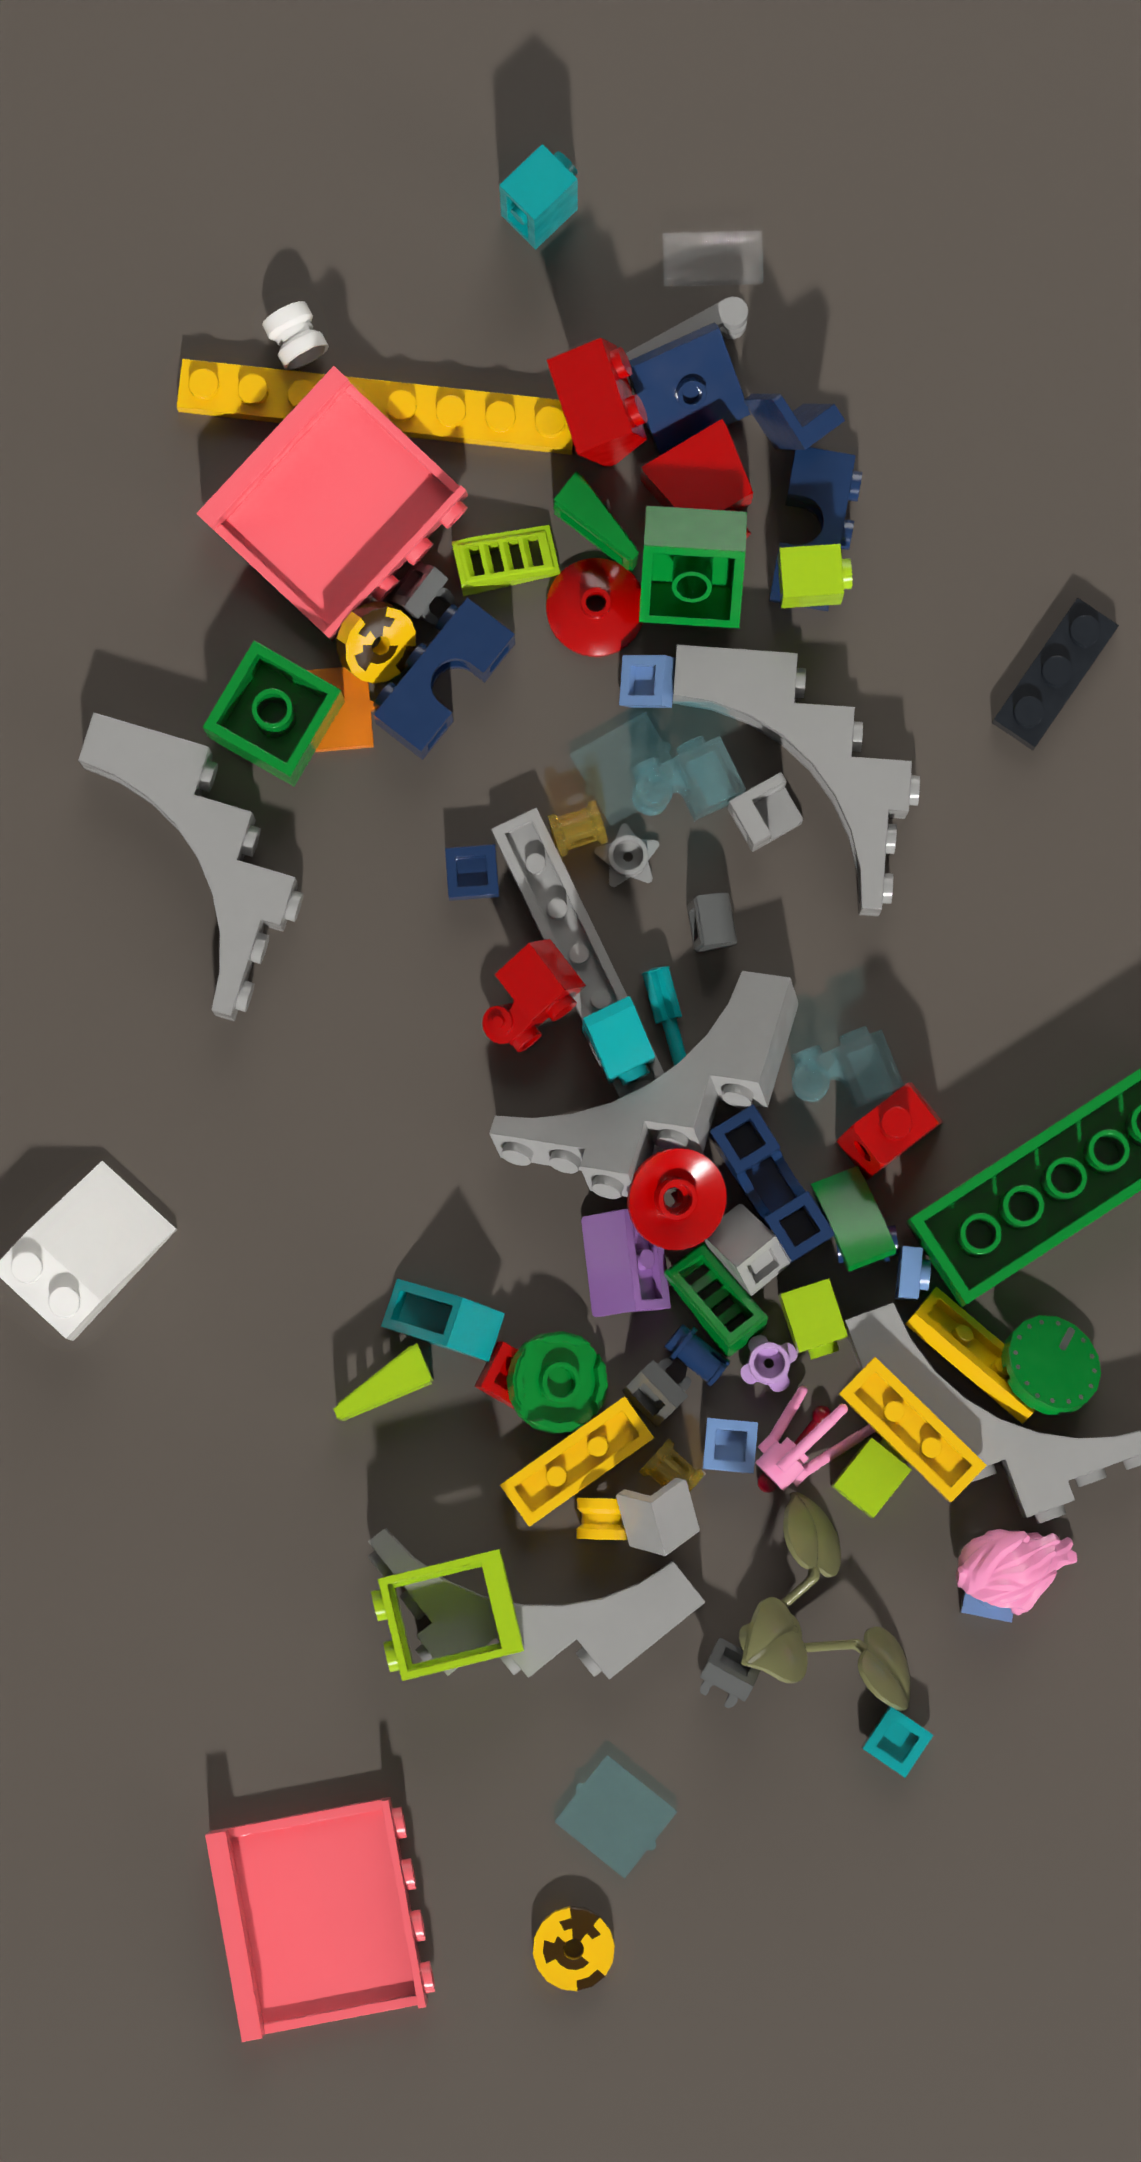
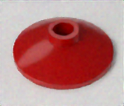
(590, 631)
(698, 1205)

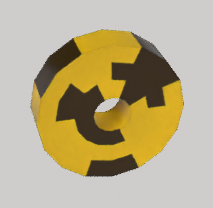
(361, 630)
(571, 1972)

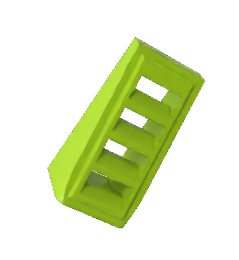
(484, 544)
(396, 1379)

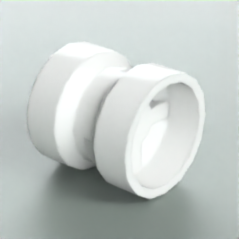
(293, 332)

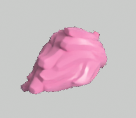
(1012, 1567)

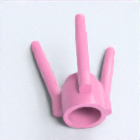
(785, 1460)

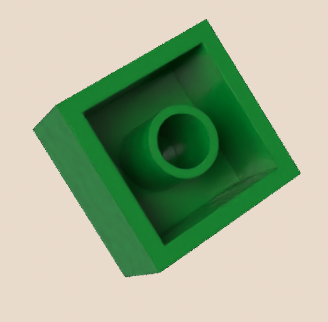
(693, 566)
(274, 713)

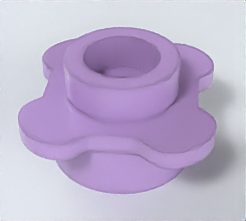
(782, 1357)

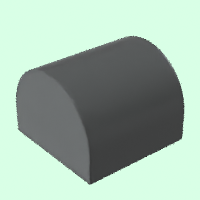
(711, 922)

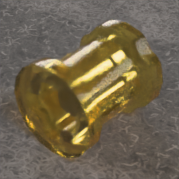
(577, 828)
(668, 1465)

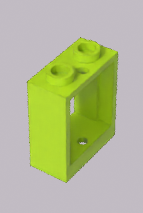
(398, 1649)

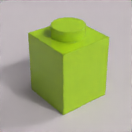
(813, 575)
(813, 1319)
(872, 1476)

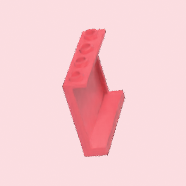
(334, 504)
(319, 1917)

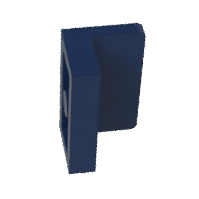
(792, 429)

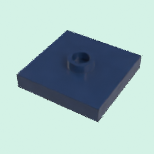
(687, 387)

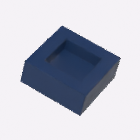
(472, 872)

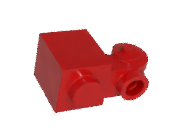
(540, 988)

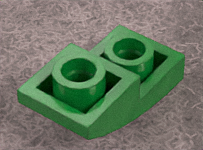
(854, 1218)

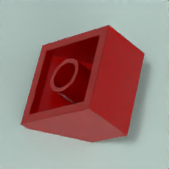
(599, 401)

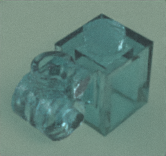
(698, 773)
(860, 1063)

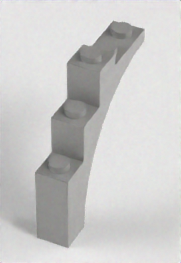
(864, 791)
(245, 896)
(676, 1110)
(1033, 1461)
(608, 1628)

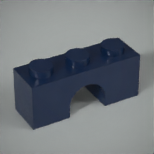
(823, 485)
(466, 641)
(770, 1184)

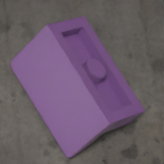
(622, 1266)

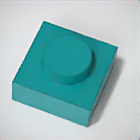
(897, 1741)

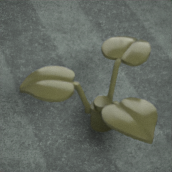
(774, 1635)

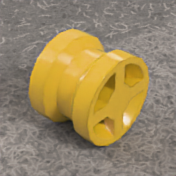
(600, 1519)

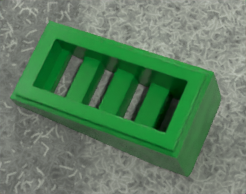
(588, 516)
(730, 1288)

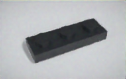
(1055, 674)

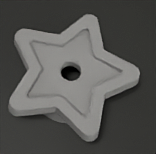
(627, 843)

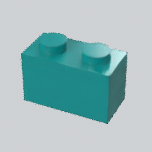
(540, 195)

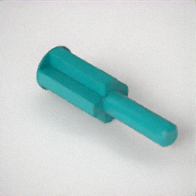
(665, 1008)

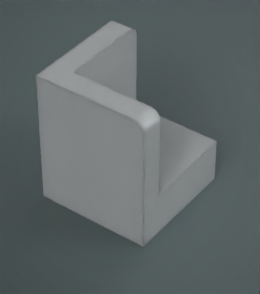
(765, 812)
(747, 1249)
(660, 1520)

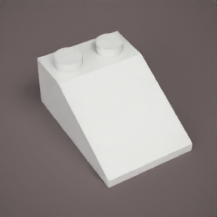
(84, 1250)

